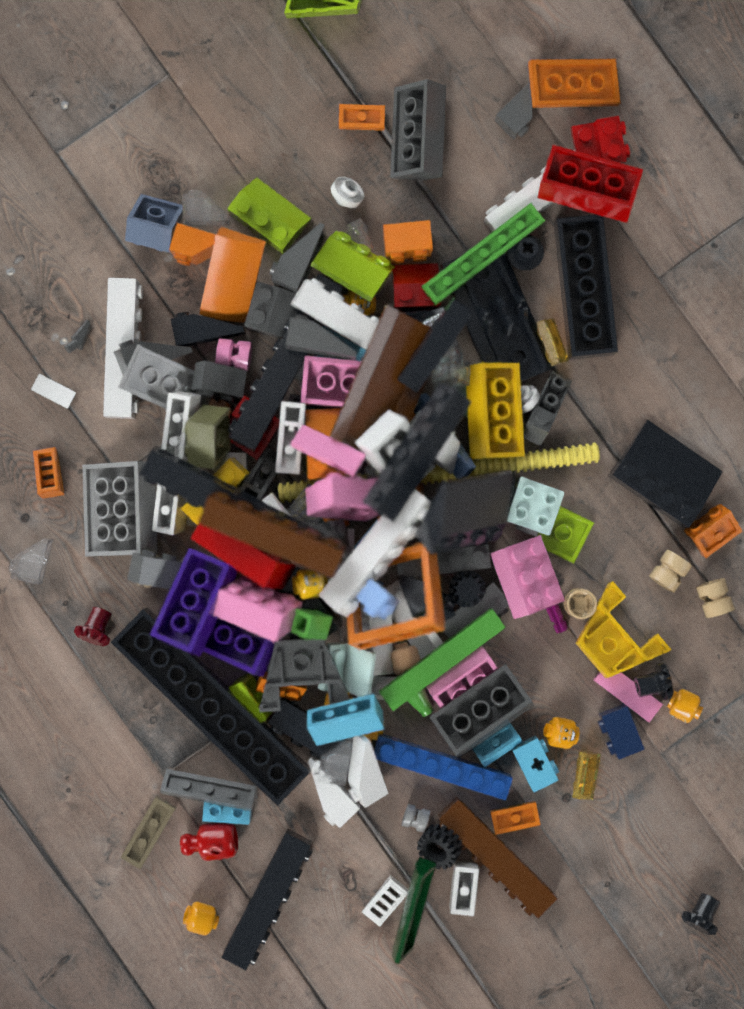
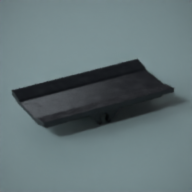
(502, 319)

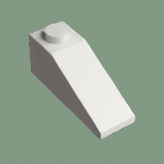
(290, 423)
(364, 773)
(334, 800)

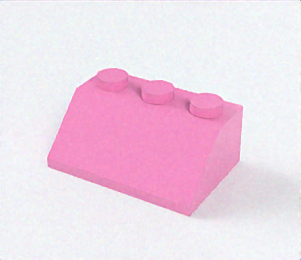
(327, 381)
(462, 677)

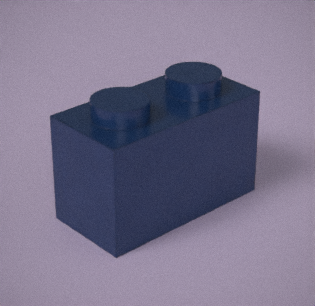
(620, 731)

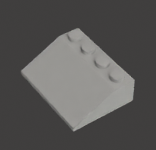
(118, 509)

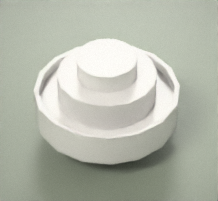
(347, 192)
(529, 397)

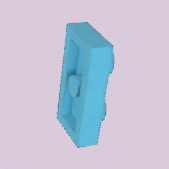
(497, 745)

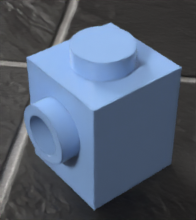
(377, 600)

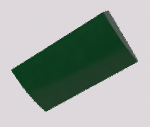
(413, 909)

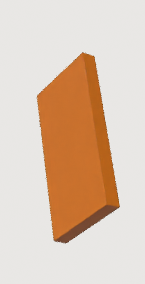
(574, 83)

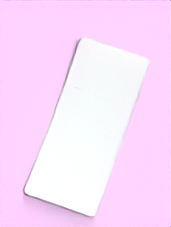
(53, 391)

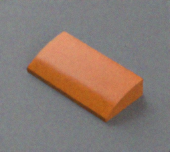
(231, 276)

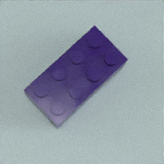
(190, 605)
(240, 647)

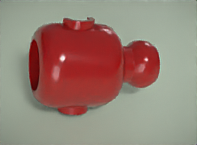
(212, 841)

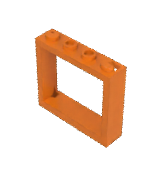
(432, 623)

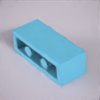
(345, 719)

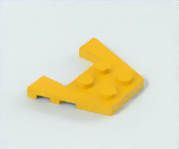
(609, 644)

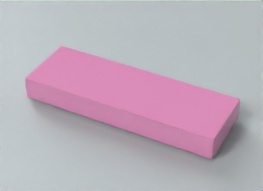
(328, 450)
(625, 691)

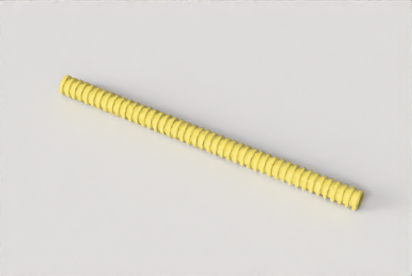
(484, 466)

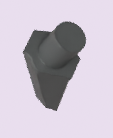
(79, 338)

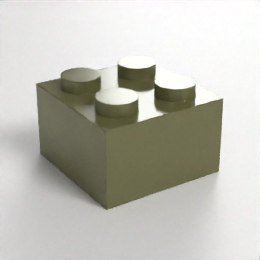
(208, 436)

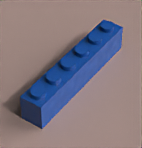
(442, 766)

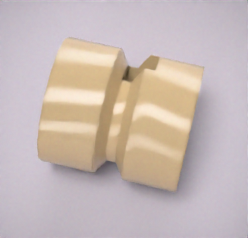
(670, 571)
(715, 598)
(579, 603)

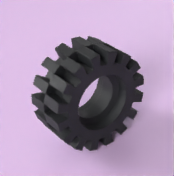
(444, 838)

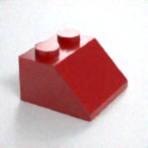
(408, 284)

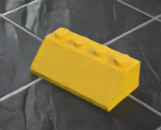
(495, 411)

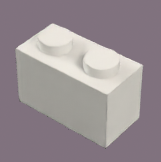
(463, 888)

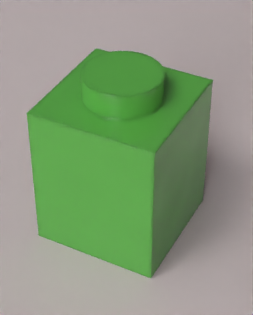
(311, 624)

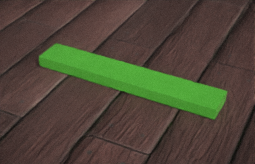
(483, 254)
(442, 659)

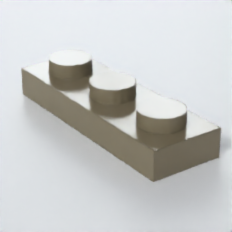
(148, 832)

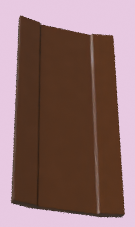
(376, 381)

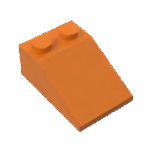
(323, 422)

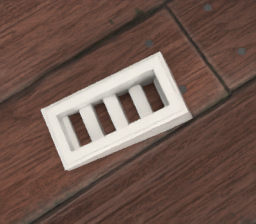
(398, 887)

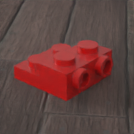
(602, 139)

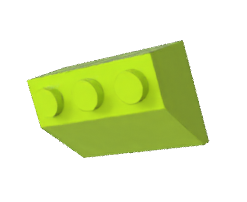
(268, 215)
(353, 265)

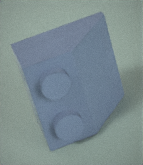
(153, 222)

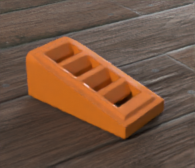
(58, 489)

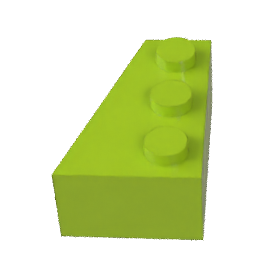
(316, 8)

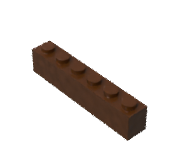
(272, 534)
(498, 858)

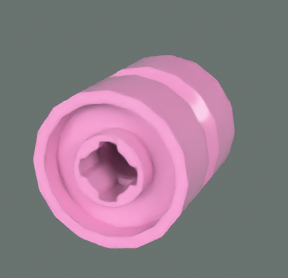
(227, 348)

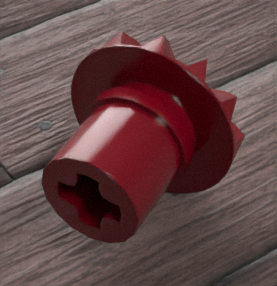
(95, 627)

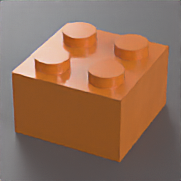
(407, 241)

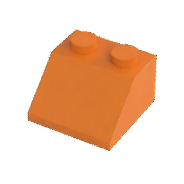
(191, 245)

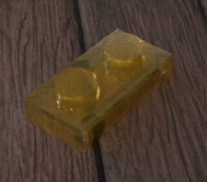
(552, 341)
(586, 775)

